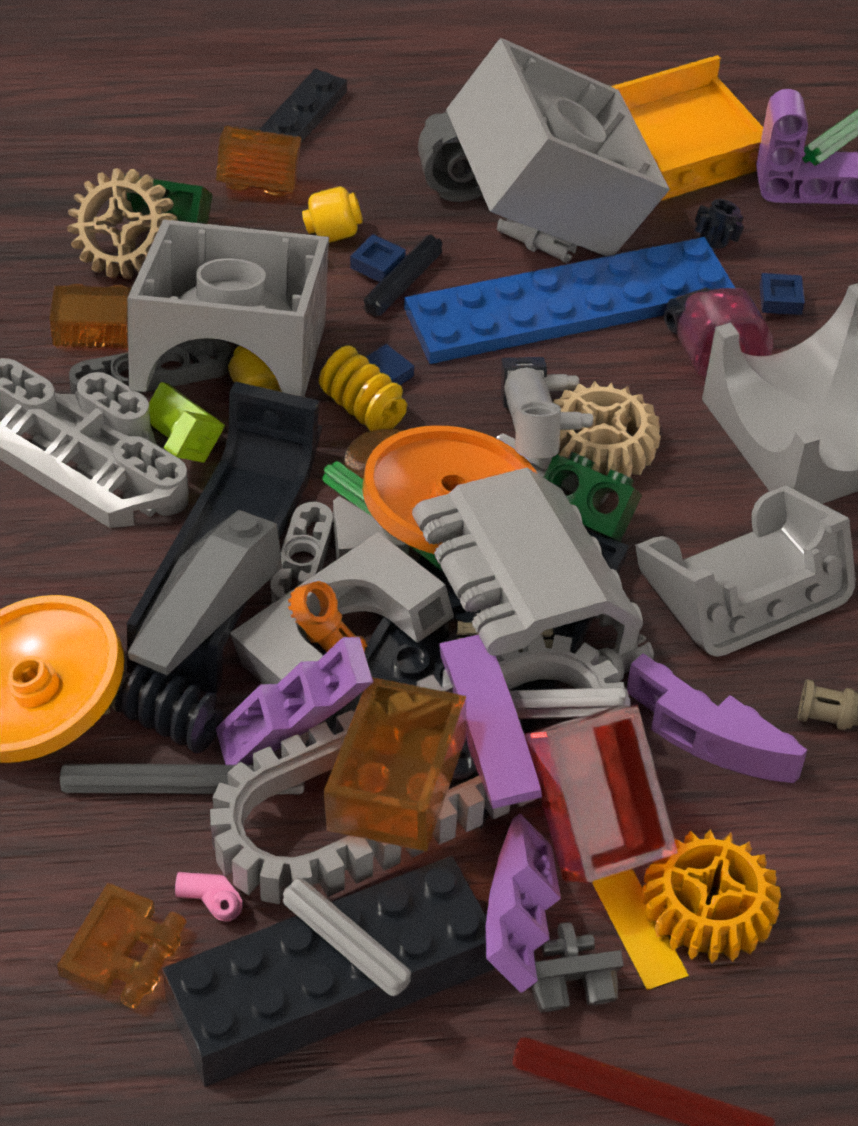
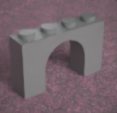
(367, 578)

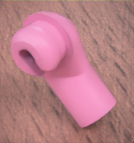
(213, 890)

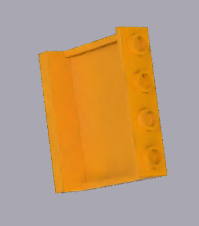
(693, 126)

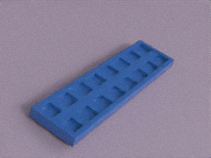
(560, 299)

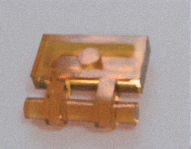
(107, 938)

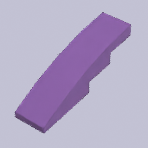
(296, 703)
(492, 723)
(519, 895)

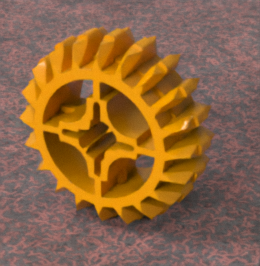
(739, 911)

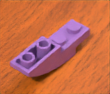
(723, 734)

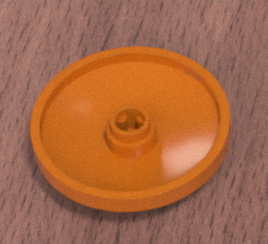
(427, 465)

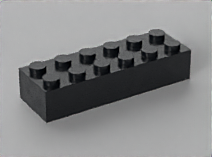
(294, 988)

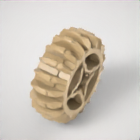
(116, 192)
(607, 440)

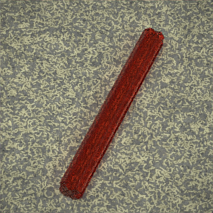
(631, 1087)

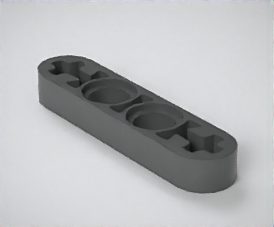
(199, 350)

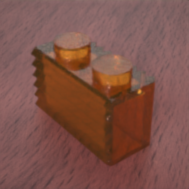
(258, 160)
(89, 316)

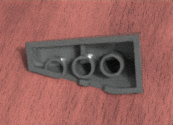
(207, 589)

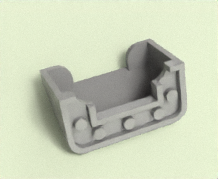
(761, 582)

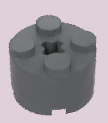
(445, 161)

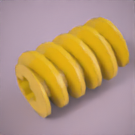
(363, 389)

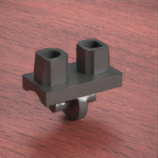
(596, 970)

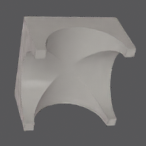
(793, 408)

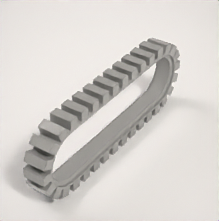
(300, 763)

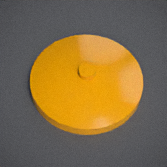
(55, 673)

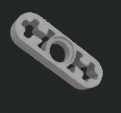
(298, 540)

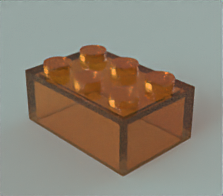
(396, 764)

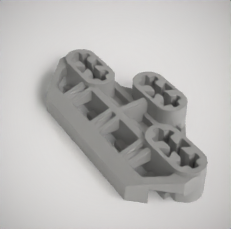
(102, 431)

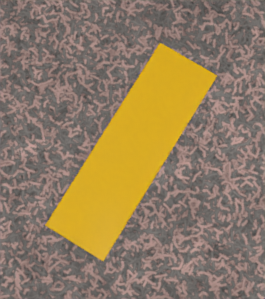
(650, 954)

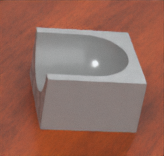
(555, 149)
(231, 287)

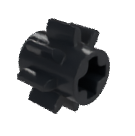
(719, 223)

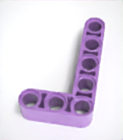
(780, 164)

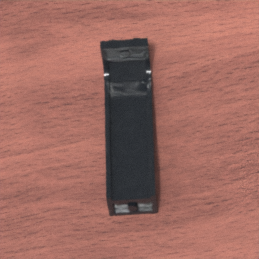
(260, 473)

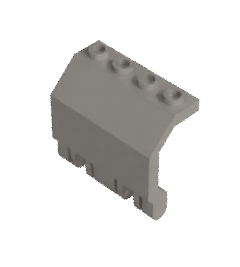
(527, 558)

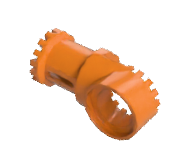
(327, 626)

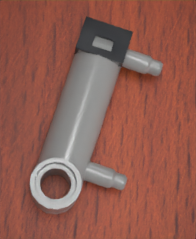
(534, 415)

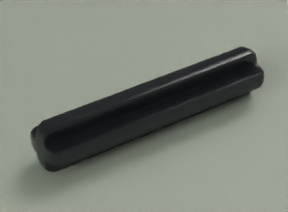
(402, 275)

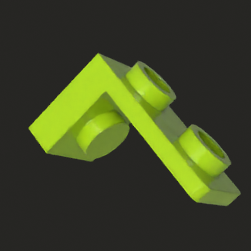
(189, 427)

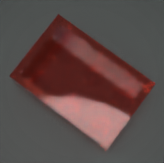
(601, 794)

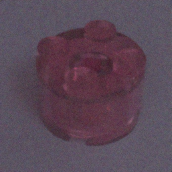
(717, 308)

